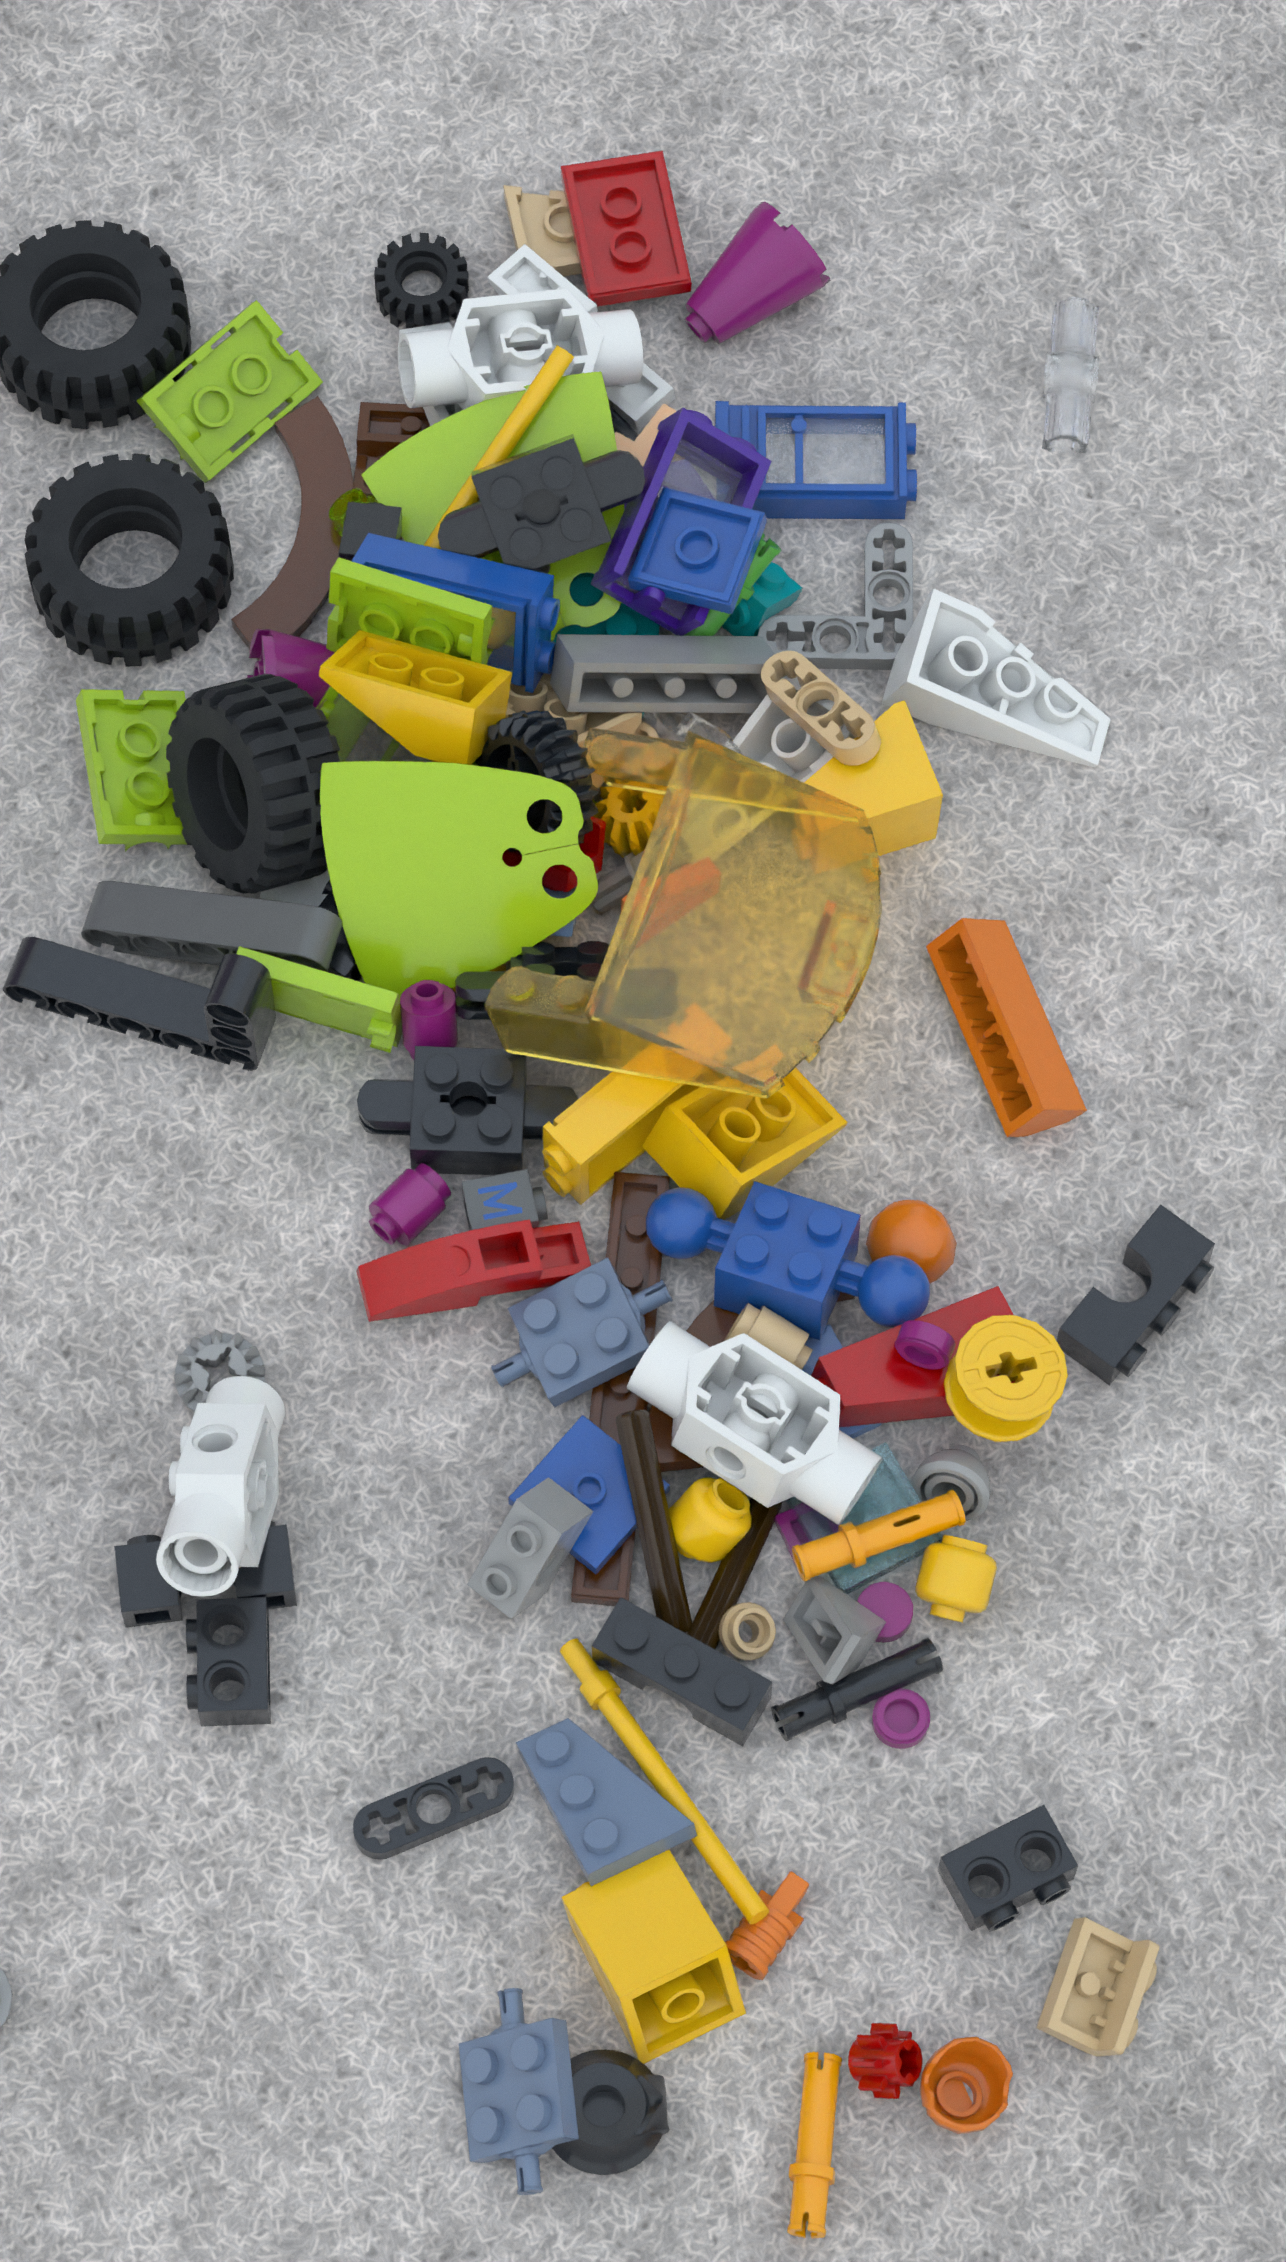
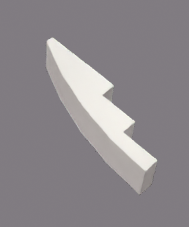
(530, 273)

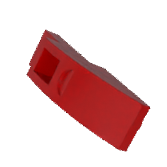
(470, 1265)

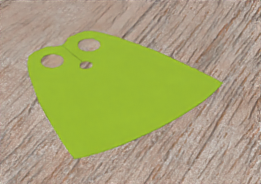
(435, 463)
(424, 870)

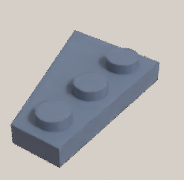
(599, 1802)

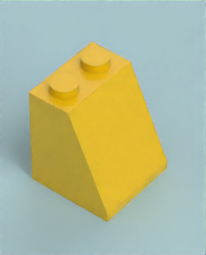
(893, 787)
(655, 1955)

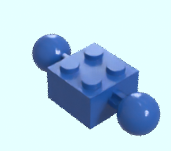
(787, 1257)

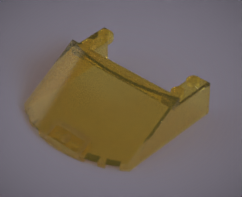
(734, 933)

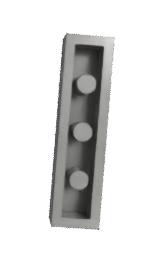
(659, 673)

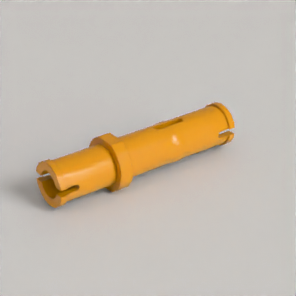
(858, 1542)
(812, 2167)

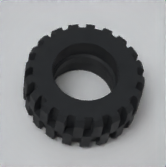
(81, 266)
(141, 618)
(250, 781)

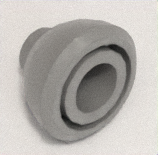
(956, 1470)

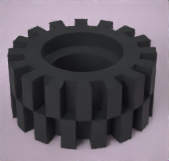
(421, 257)

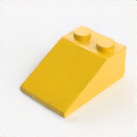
(420, 696)
(731, 1139)

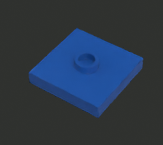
(698, 550)
(594, 1472)

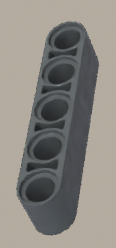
(207, 925)

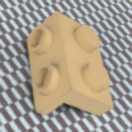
(1098, 1989)

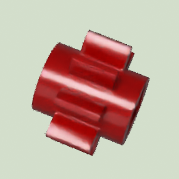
(885, 2060)

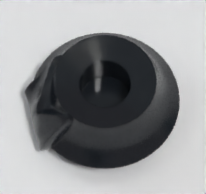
(617, 2112)

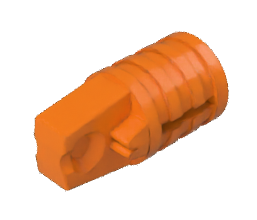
(757, 1945)

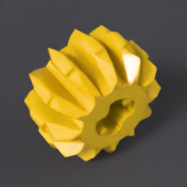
(628, 818)

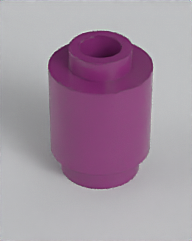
(428, 1016)
(409, 1205)

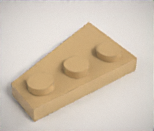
(543, 226)

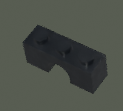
(1109, 1333)
(151, 1600)
(701, 1678)

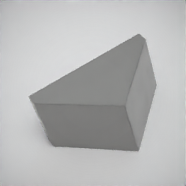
(832, 1628)

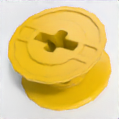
(1017, 1352)

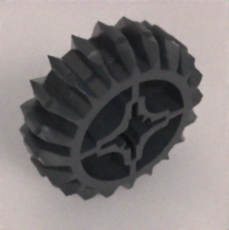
(545, 748)

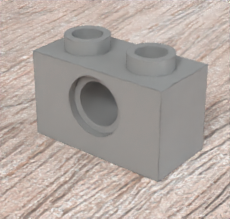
(530, 1547)

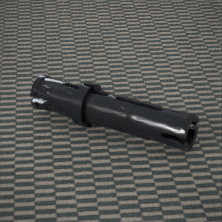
(856, 1689)

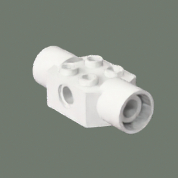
(506, 341)
(755, 1421)
(223, 1487)

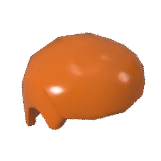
(914, 1232)
(978, 2066)

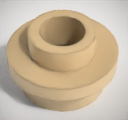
(762, 1631)

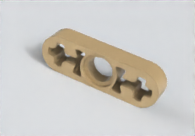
(822, 728)

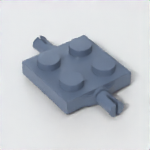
(580, 1332)
(518, 2091)

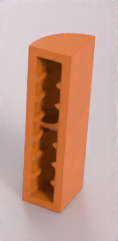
(1005, 1027)

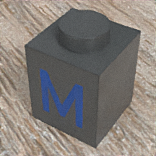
(503, 1200)

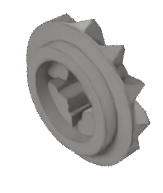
(194, 1381)

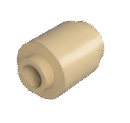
(774, 1333)

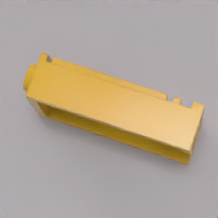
(604, 1132)

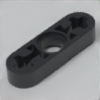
(478, 1803)

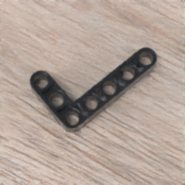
(217, 1022)

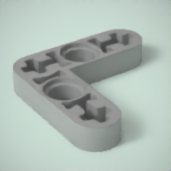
(861, 631)

